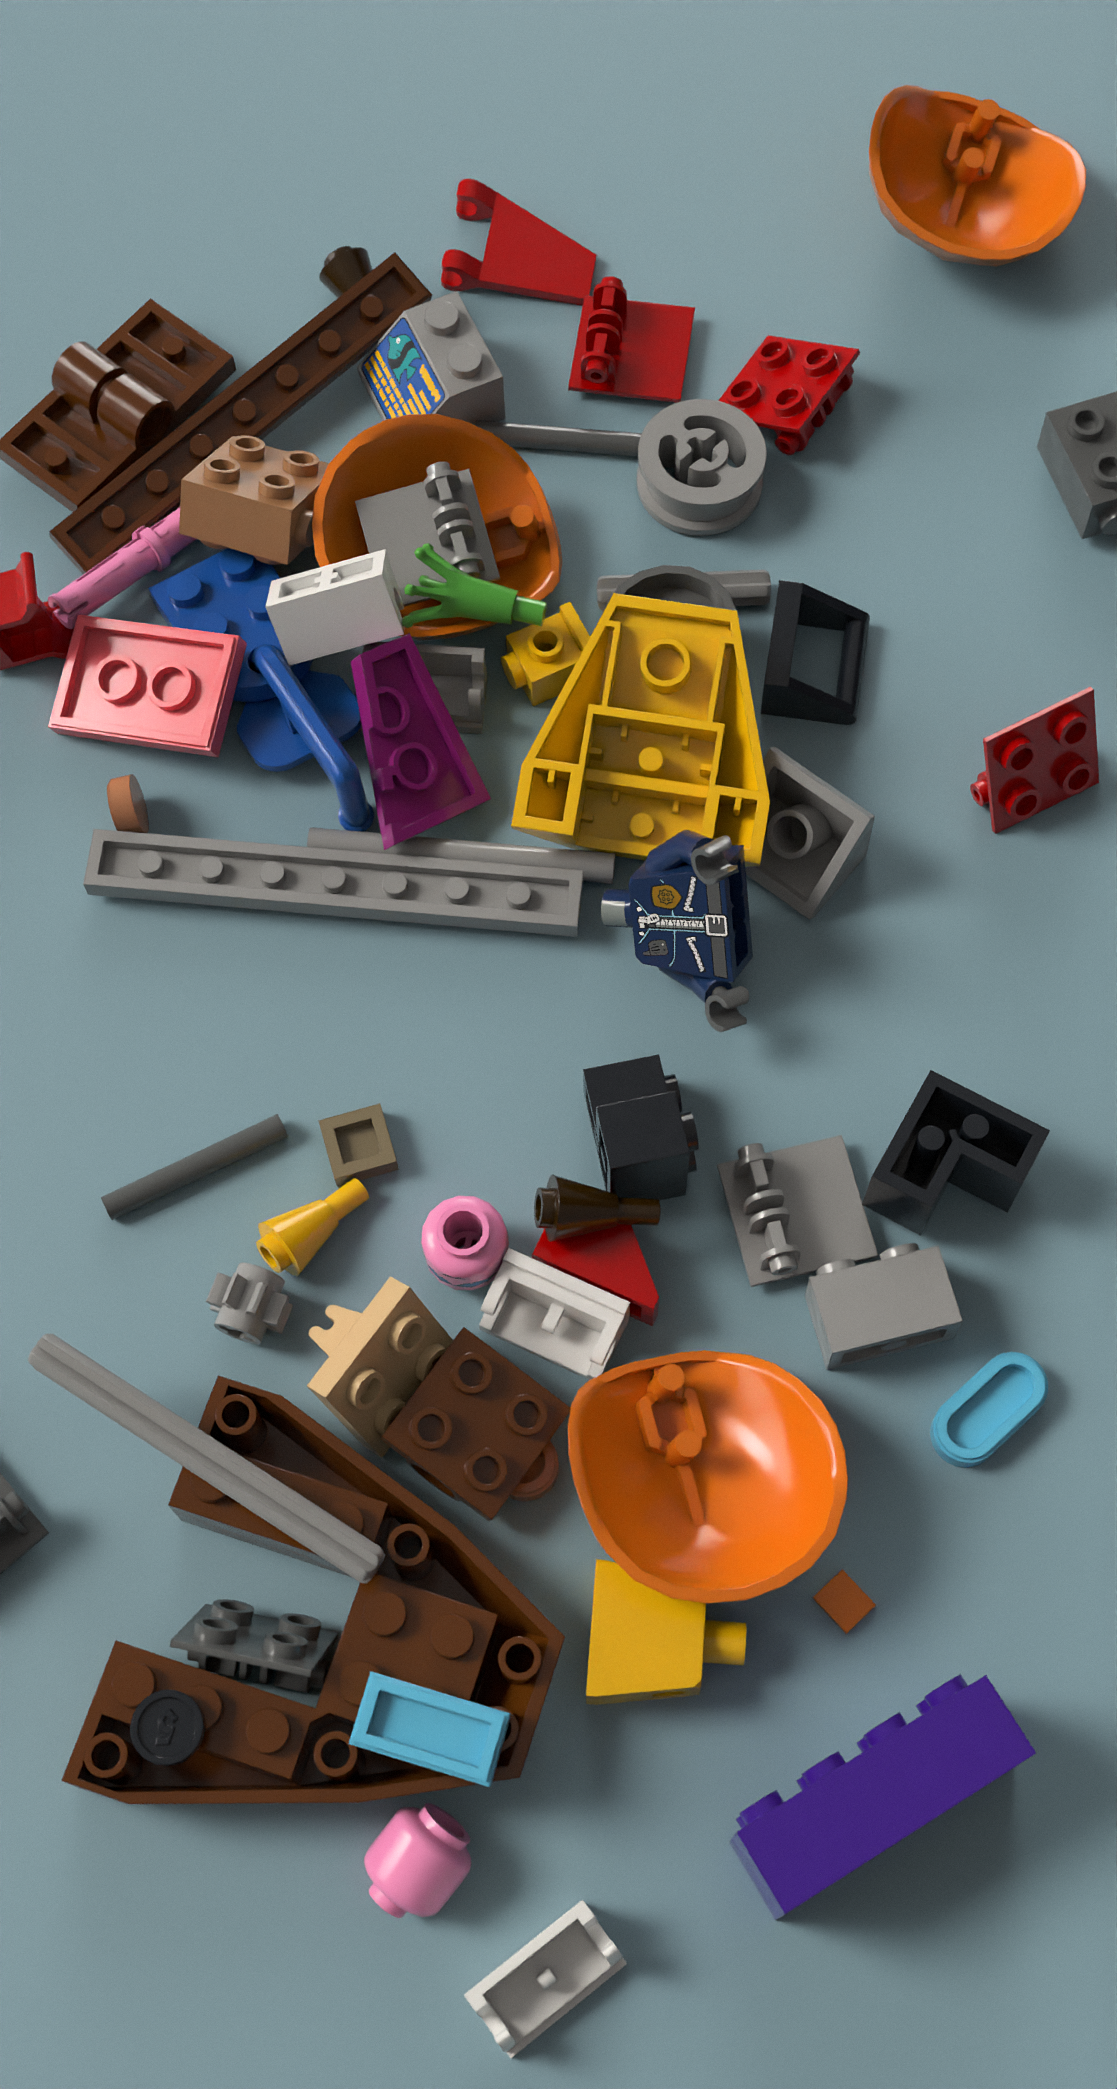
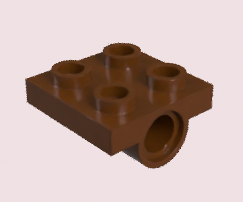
(475, 1425)

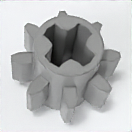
(249, 1303)

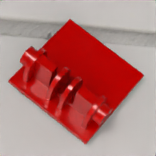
(630, 346)
(792, 387)
(1039, 761)

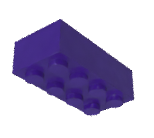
(879, 1796)

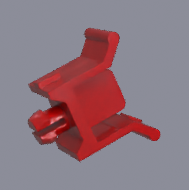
(27, 624)

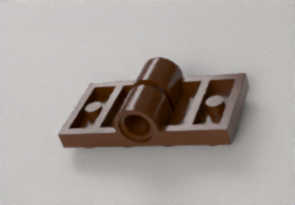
(114, 404)

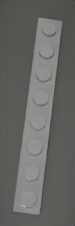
(334, 882)

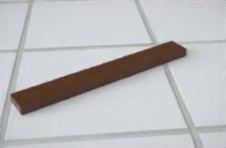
(247, 407)

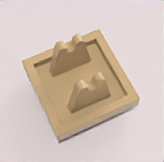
(376, 1360)

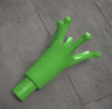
(468, 596)

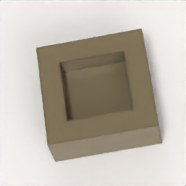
(358, 1144)

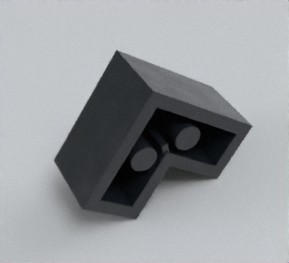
(639, 1129)
(953, 1140)

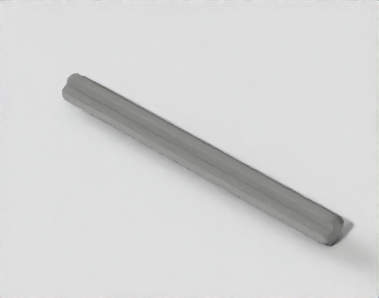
(207, 1458)

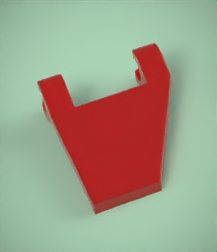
(520, 252)

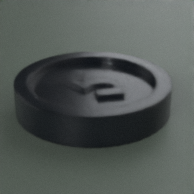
(167, 1728)

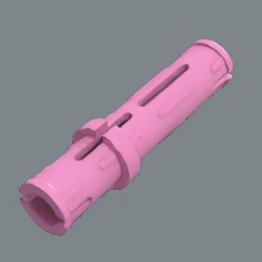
(146, 552)

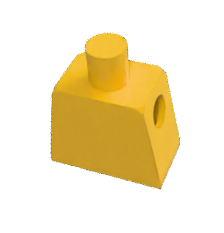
(650, 1642)

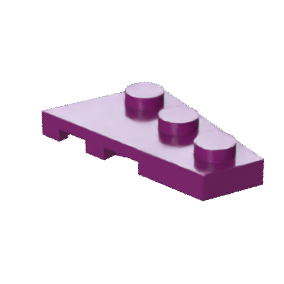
(411, 744)

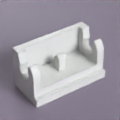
(336, 607)
(554, 1315)
(545, 1979)

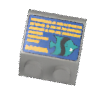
(434, 365)

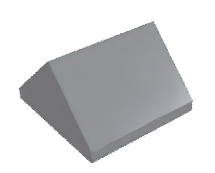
(810, 836)

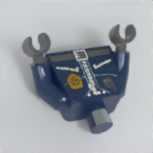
(691, 919)

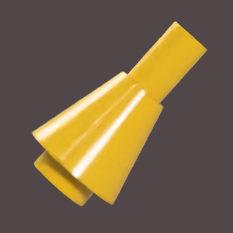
(296, 1236)

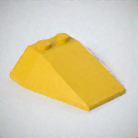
(650, 737)

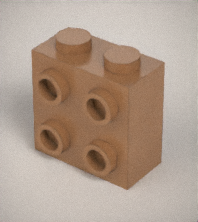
(252, 499)

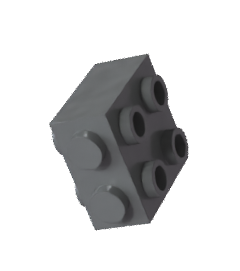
(1082, 460)

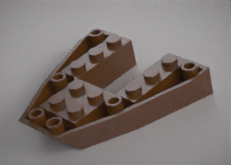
(425, 1618)

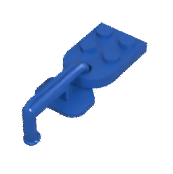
(287, 708)

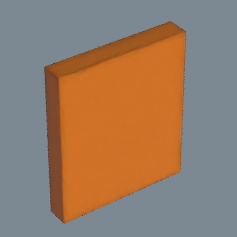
(844, 1601)

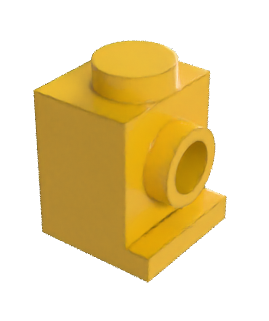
(545, 655)

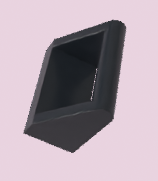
(795, 699)

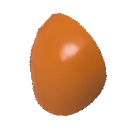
(971, 176)
(397, 456)
(707, 1473)

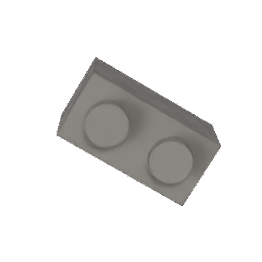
(882, 1305)

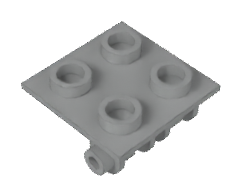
(435, 512)
(795, 1209)

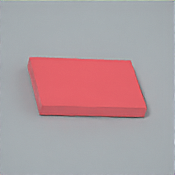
(148, 685)

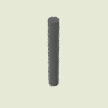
(564, 438)
(194, 1167)

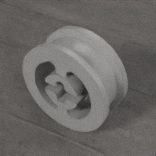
(696, 442)

